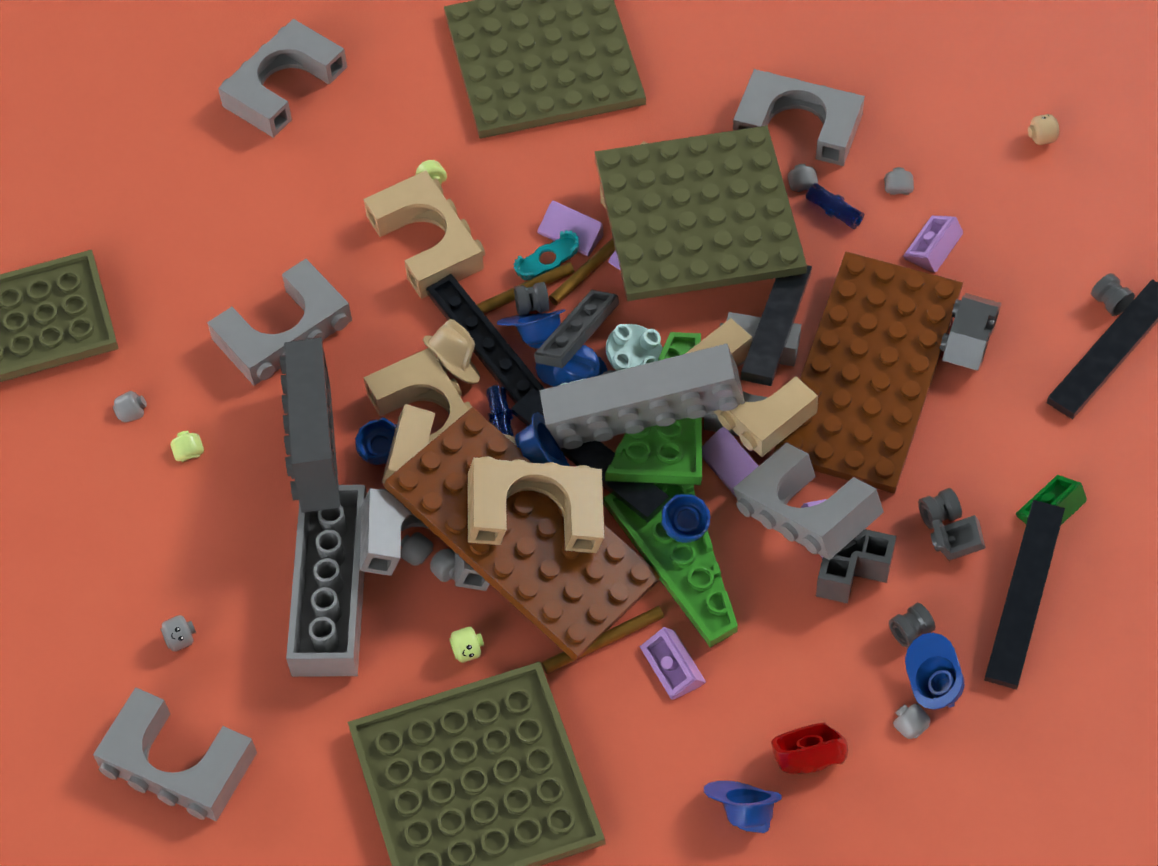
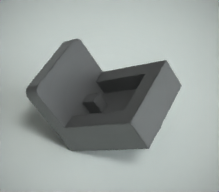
(958, 537)

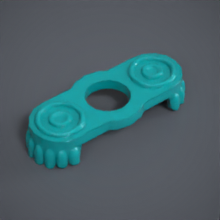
(564, 248)

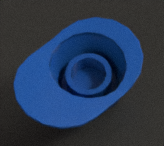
(534, 327)
(581, 366)
(538, 443)
(934, 671)
(744, 804)

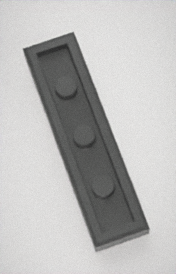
(576, 329)

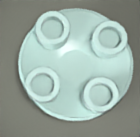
(632, 346)

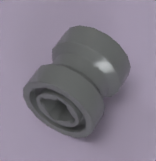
(1112, 294)
(531, 299)
(942, 507)
(912, 624)

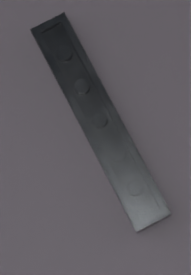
(774, 328)
(489, 343)
(1107, 353)
(640, 497)
(1024, 595)

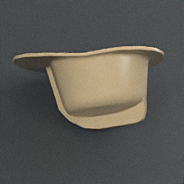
(454, 350)

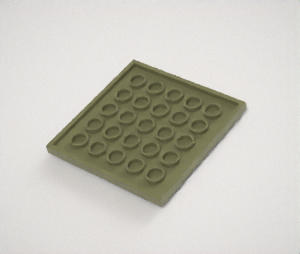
(542, 61)
(699, 213)
(477, 776)

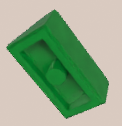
(1058, 492)

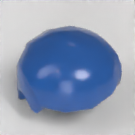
(375, 441)
(685, 518)

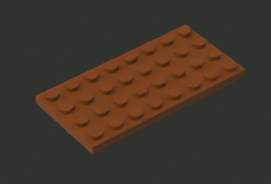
(873, 368)
(560, 591)

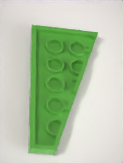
(663, 452)
(684, 569)

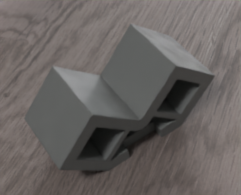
(970, 331)
(865, 556)

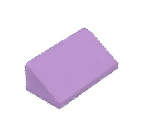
(562, 218)
(934, 242)
(728, 458)
(672, 663)

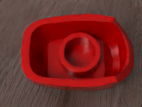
(809, 749)

